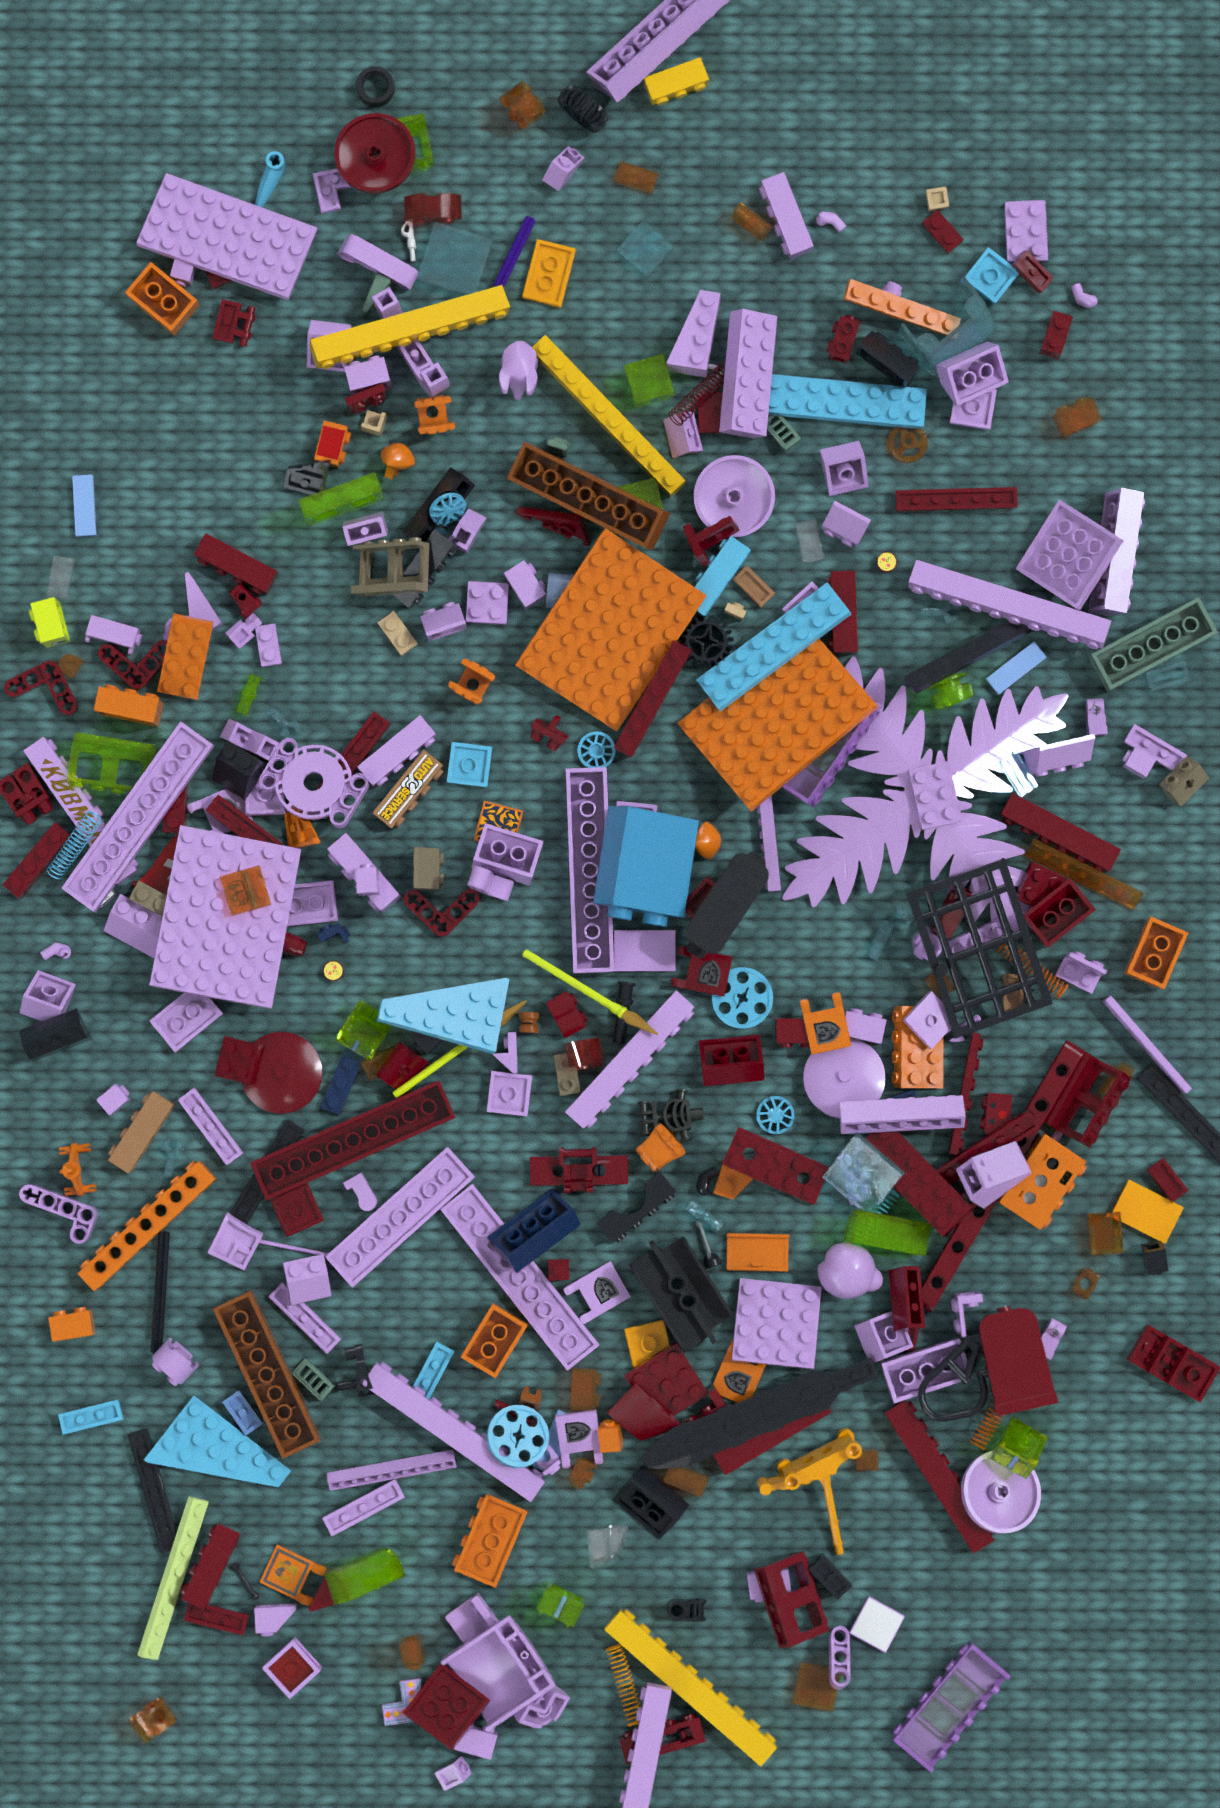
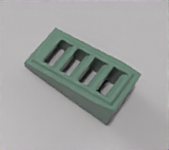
(379, 284)
(779, 440)
(558, 446)
(330, 1385)

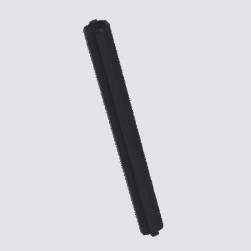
(160, 1290)

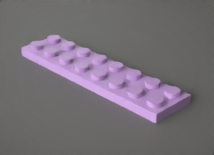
(399, 1217)

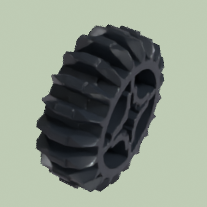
(582, 108)
(715, 643)

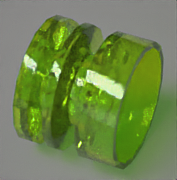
(951, 691)

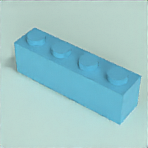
(720, 572)

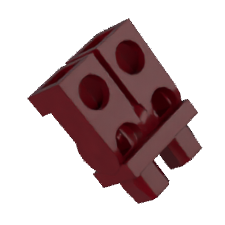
(31, 797)

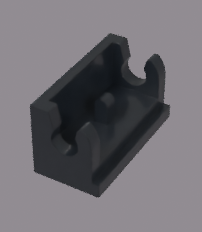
(830, 1576)

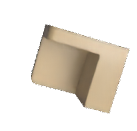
(374, 423)

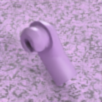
(831, 218)
(1083, 299)
(56, 949)

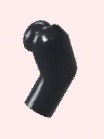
(704, 1179)

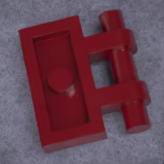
(227, 323)

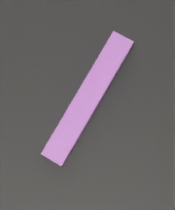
(1146, 1044)

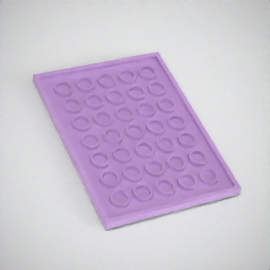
(199, 941)

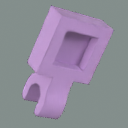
(242, 632)

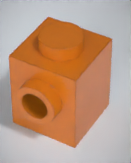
(610, 1436)

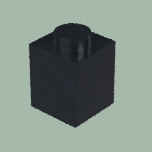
(1154, 1258)

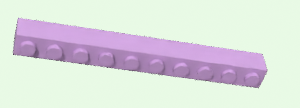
(769, 844)
(391, 1470)

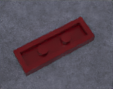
(217, 1618)

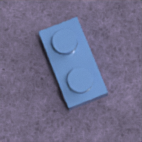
(242, 1412)

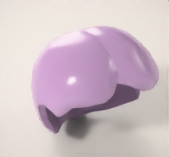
(849, 1271)

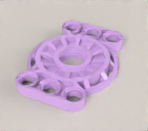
(328, 797)

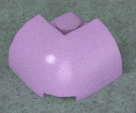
(543, 1709)

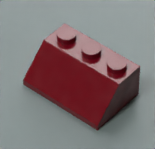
(1058, 913)
(731, 1060)

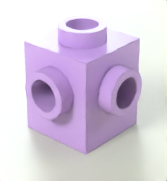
(918, 946)

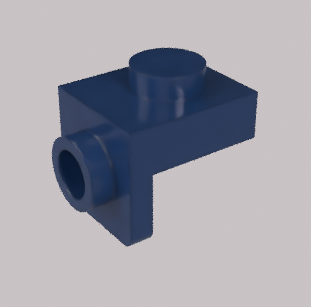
(330, 931)

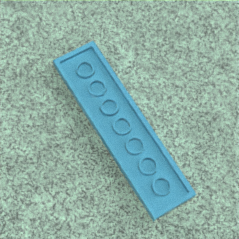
(847, 401)
(773, 647)

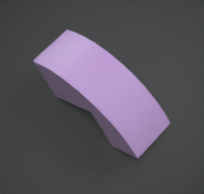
(249, 740)

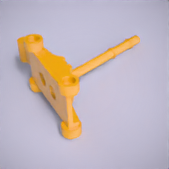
(816, 1466)

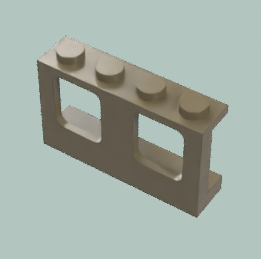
(394, 582)

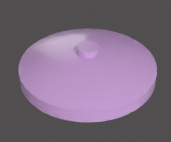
(736, 489)
(843, 1075)
(999, 1497)

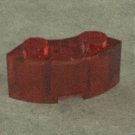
(437, 208)
(585, 1052)

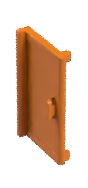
(758, 1251)

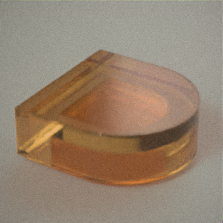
(70, 665)

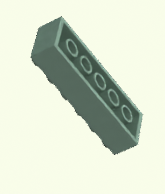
(1153, 644)

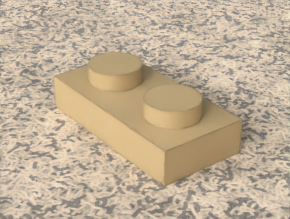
(397, 633)

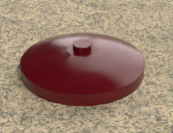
(375, 153)
(286, 1073)

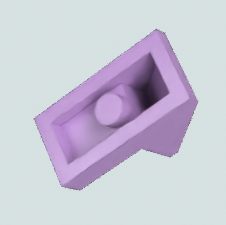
(509, 1059)

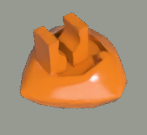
(396, 458)
(707, 841)

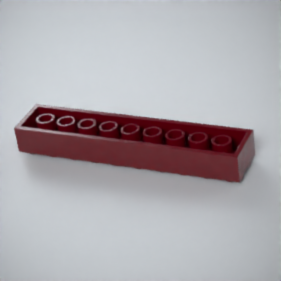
(352, 1140)

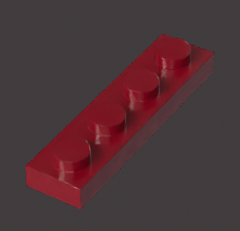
(238, 822)

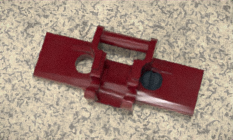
(579, 1177)

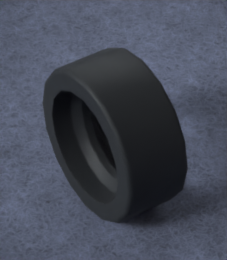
(378, 71)

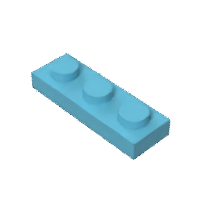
(434, 1368)
(90, 1416)

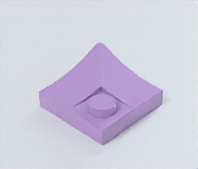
(235, 1242)

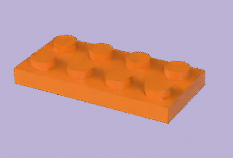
(185, 656)

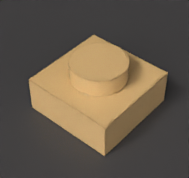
(937, 198)
(735, 610)

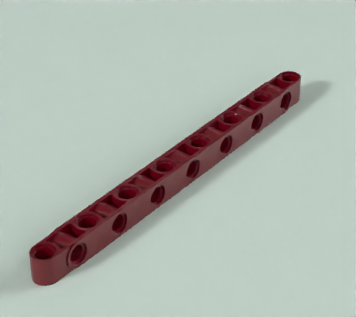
(969, 1227)

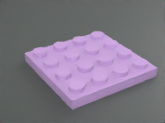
(1069, 554)
(776, 1323)

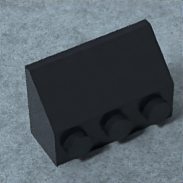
(888, 359)
(54, 1035)
(651, 1502)

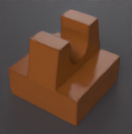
(530, 1400)

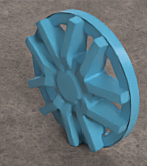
(447, 509)
(596, 750)
(775, 1115)

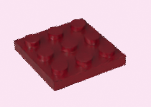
(668, 1379)
(446, 1706)

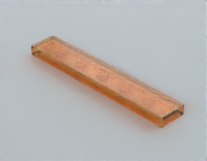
(1083, 874)

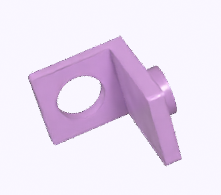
(552, 1465)

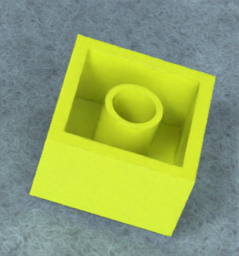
(49, 622)

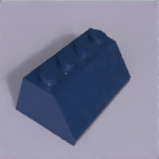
(534, 1230)

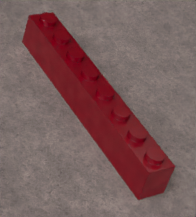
(935, 1470)

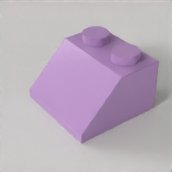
(319, 329)
(844, 468)
(845, 524)
(443, 621)
(46, 997)
(307, 1279)
(880, 1339)

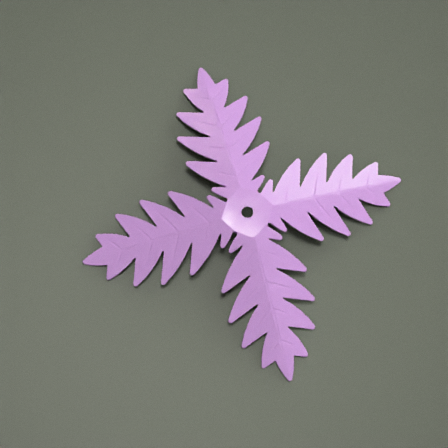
(891, 820)

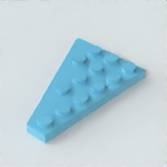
(457, 1014)
(211, 1445)

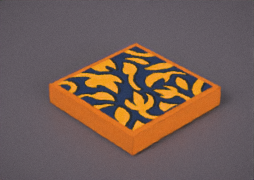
(498, 816)

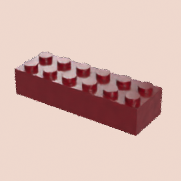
(922, 1183)

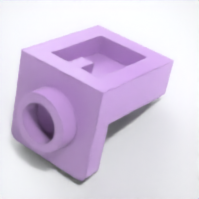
(453, 1773)

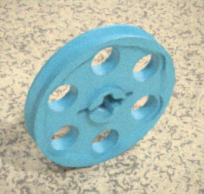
(745, 1007)
(508, 1440)

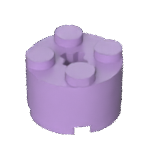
(174, 1362)

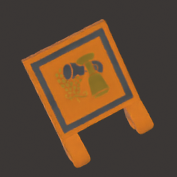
(288, 1573)

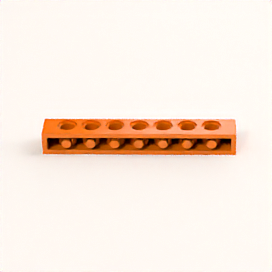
(88, 1269)

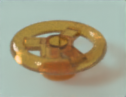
(907, 435)

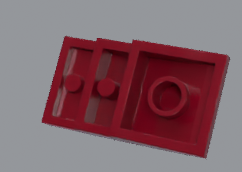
(1173, 1363)

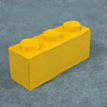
(676, 82)

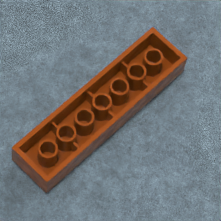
(588, 495)
(267, 1374)

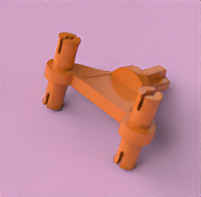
(72, 1169)

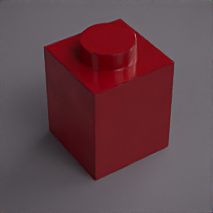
(559, 1269)

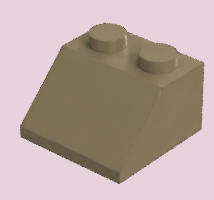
(427, 869)

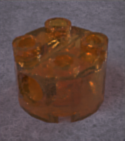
(522, 105)
(152, 1720)

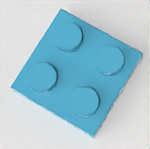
(991, 275)
(469, 764)

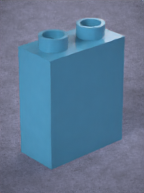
(645, 864)

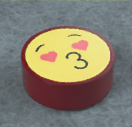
(886, 562)
(333, 970)

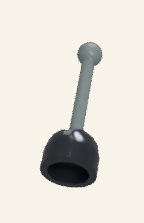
(711, 1259)

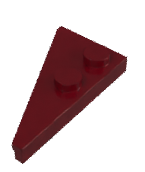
(558, 522)

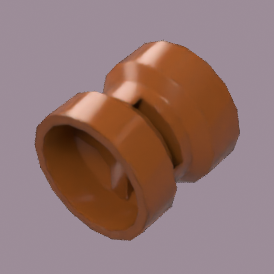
(528, 1017)

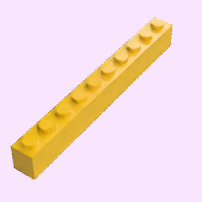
(409, 327)
(608, 416)
(691, 1687)

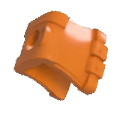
(437, 423)
(472, 671)
(660, 1148)

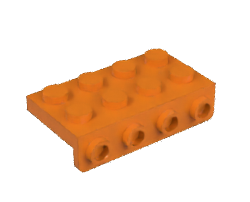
(913, 1061)
(489, 1540)

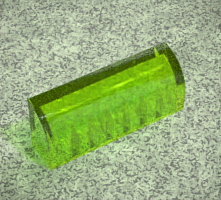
(887, 1232)
(364, 1575)

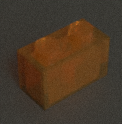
(1076, 417)
(1105, 1233)
(584, 1389)
(686, 1479)
(413, 1652)

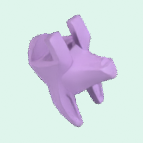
(518, 369)

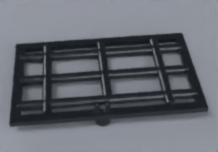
(979, 948)

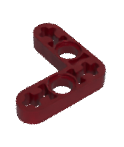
(140, 669)
(43, 678)
(446, 916)

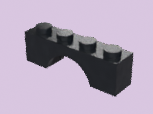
(421, 524)
(616, 1224)

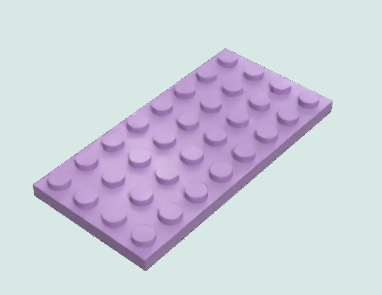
(227, 236)

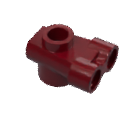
(247, 603)

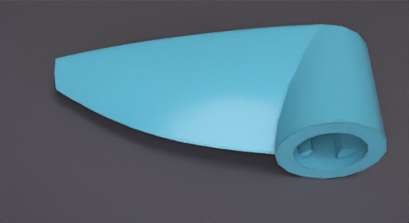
(270, 177)

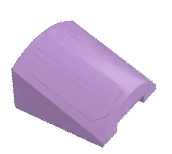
(502, 1668)

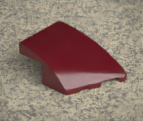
(642, 1415)

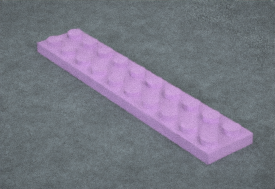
(137, 816)
(527, 1288)

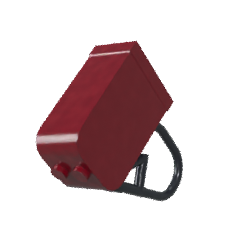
(1013, 1364)

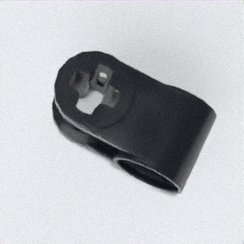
(689, 1609)

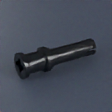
(625, 1000)

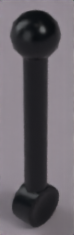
(236, 1567)

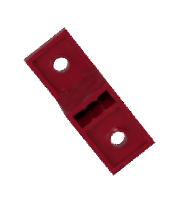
(775, 1165)

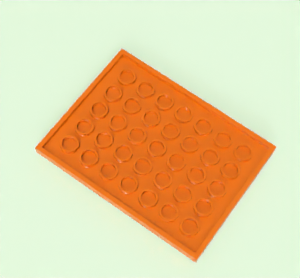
(610, 629)
(779, 723)

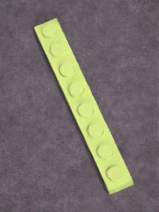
(173, 1578)

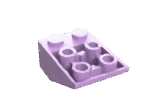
(993, 1173)

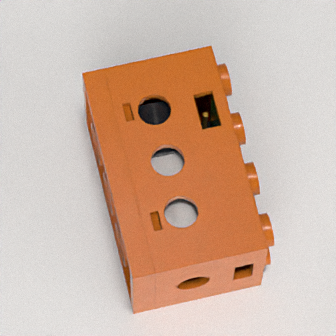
(1051, 1177)

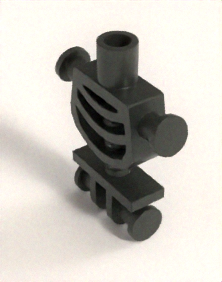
(690, 1115)

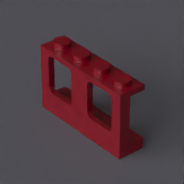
(1077, 1095)
(782, 1604)

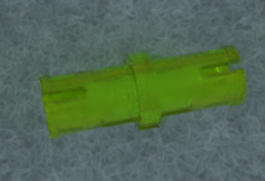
(248, 694)

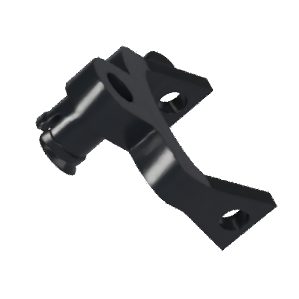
(357, 1353)

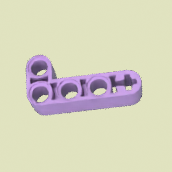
(380, 262)
(486, 882)
(58, 1208)

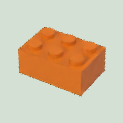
(162, 298)
(128, 705)
(1156, 953)
(494, 1340)

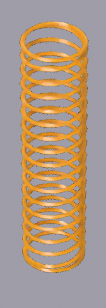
(629, 1683)

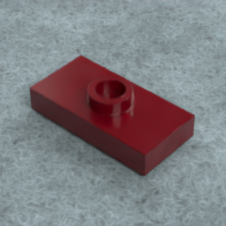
(1167, 1180)

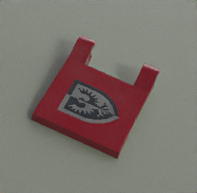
(705, 974)

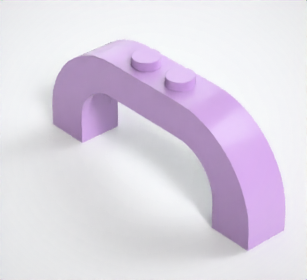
(428, 374)

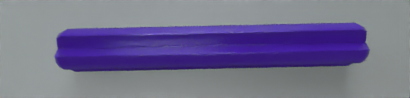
(514, 252)

